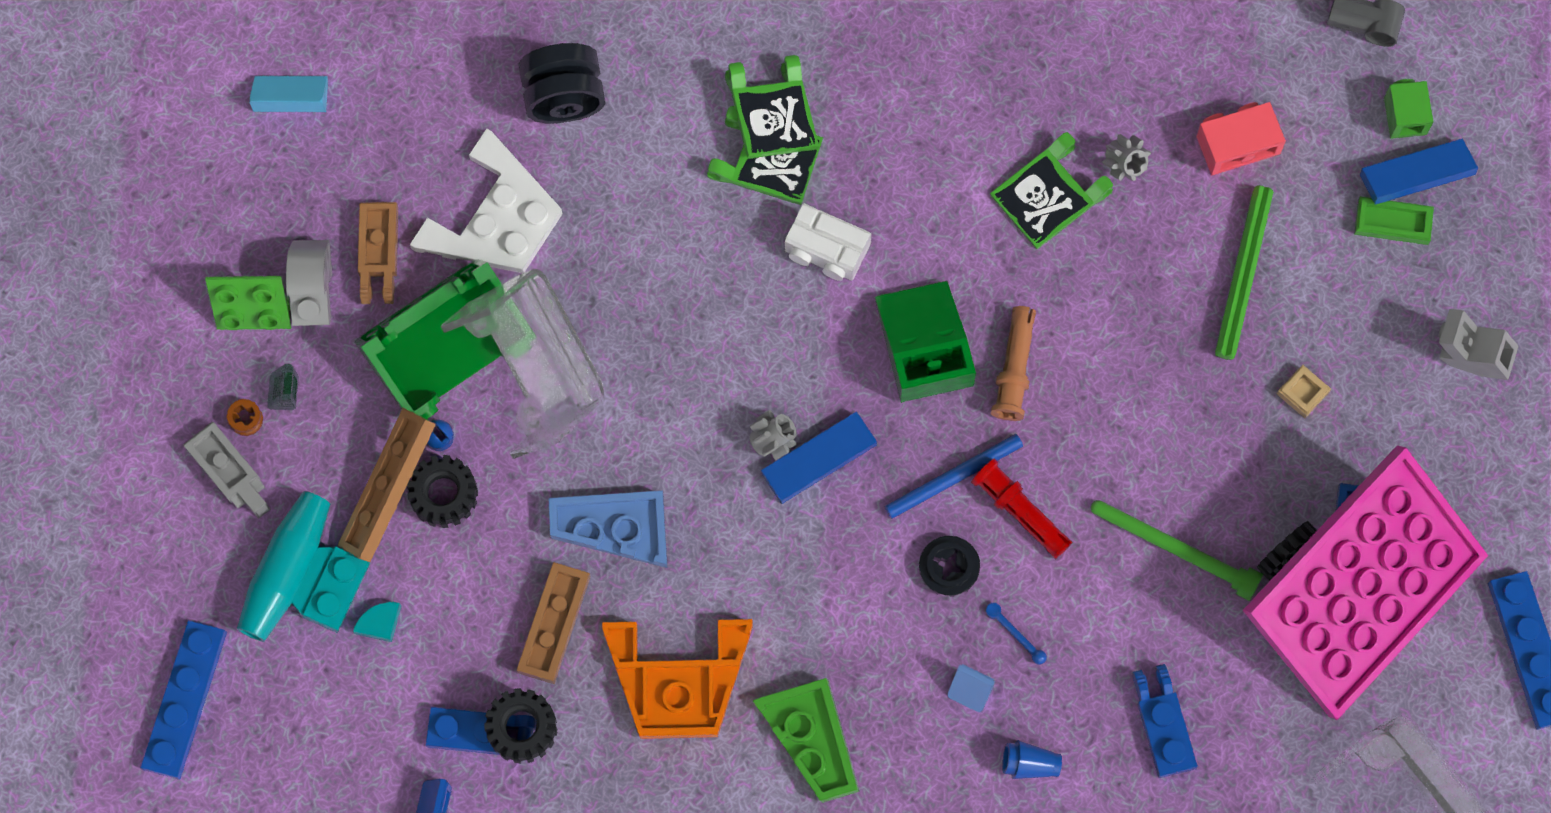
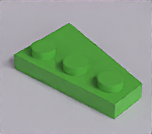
(813, 736)

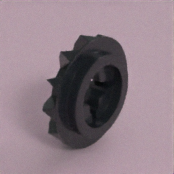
(942, 550)

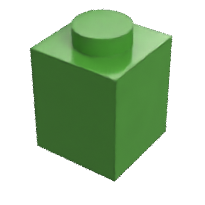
(1408, 108)

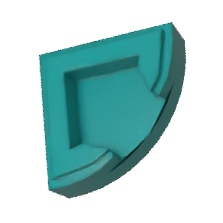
(379, 621)

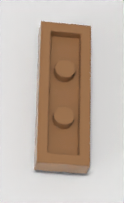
(553, 623)

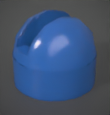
(434, 441)

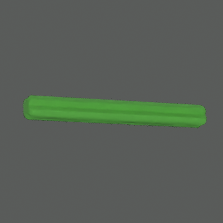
(1244, 273)

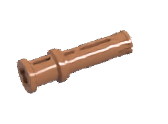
(1013, 379)

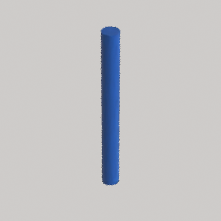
(953, 476)

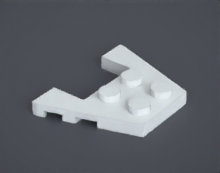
(509, 221)

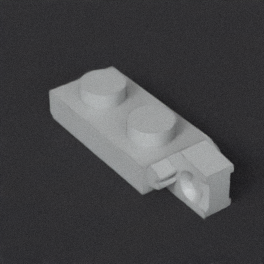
(227, 469)

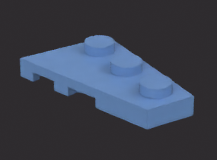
(613, 523)

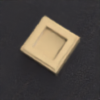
(1303, 391)

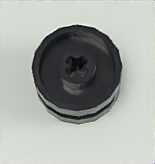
(561, 83)

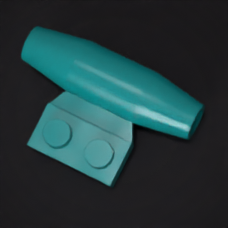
(299, 573)

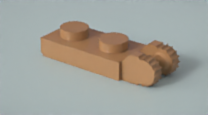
(377, 248)

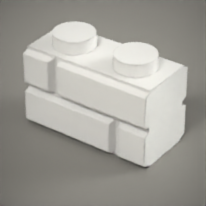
(827, 243)

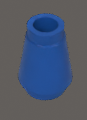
(1029, 761)

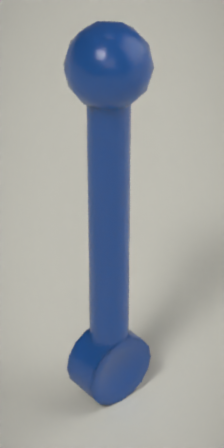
(994, 612)

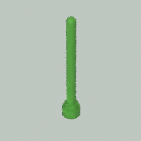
(1242, 580)

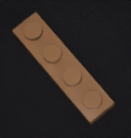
(386, 485)

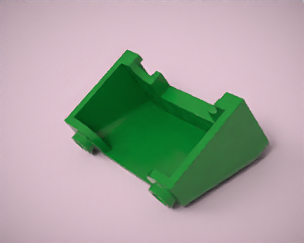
(416, 355)

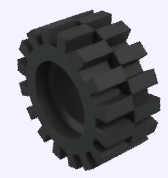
(429, 473)
(1286, 550)
(520, 702)

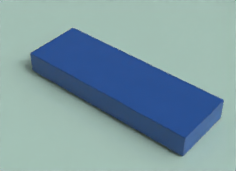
(1418, 171)
(819, 457)

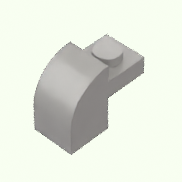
(308, 282)
(1476, 349)

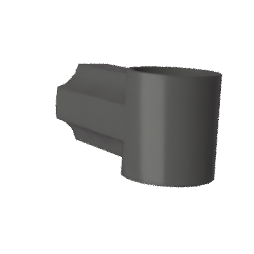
(1376, 20)

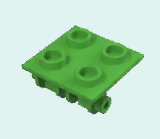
(249, 302)

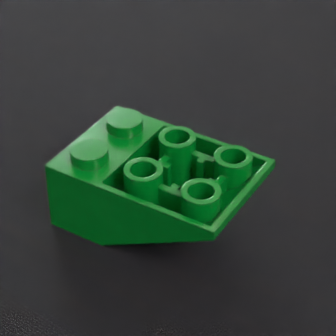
(925, 341)

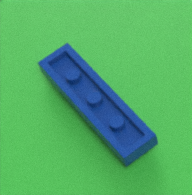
(1526, 640)
(183, 700)

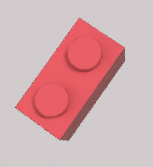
(1240, 137)

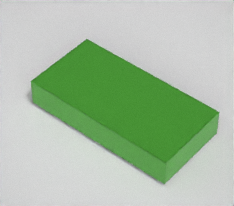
(1394, 221)

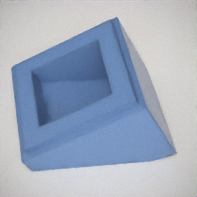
(971, 688)

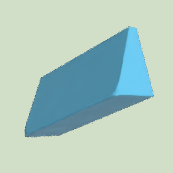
(289, 94)

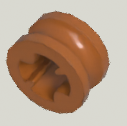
(250, 407)

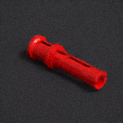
(1009, 496)

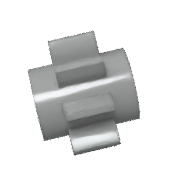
(1126, 157)
(772, 435)

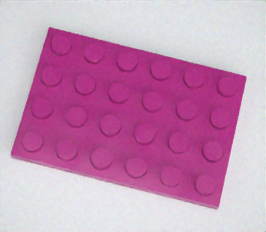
(1366, 582)

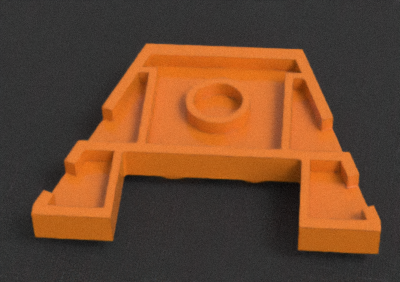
(681, 695)

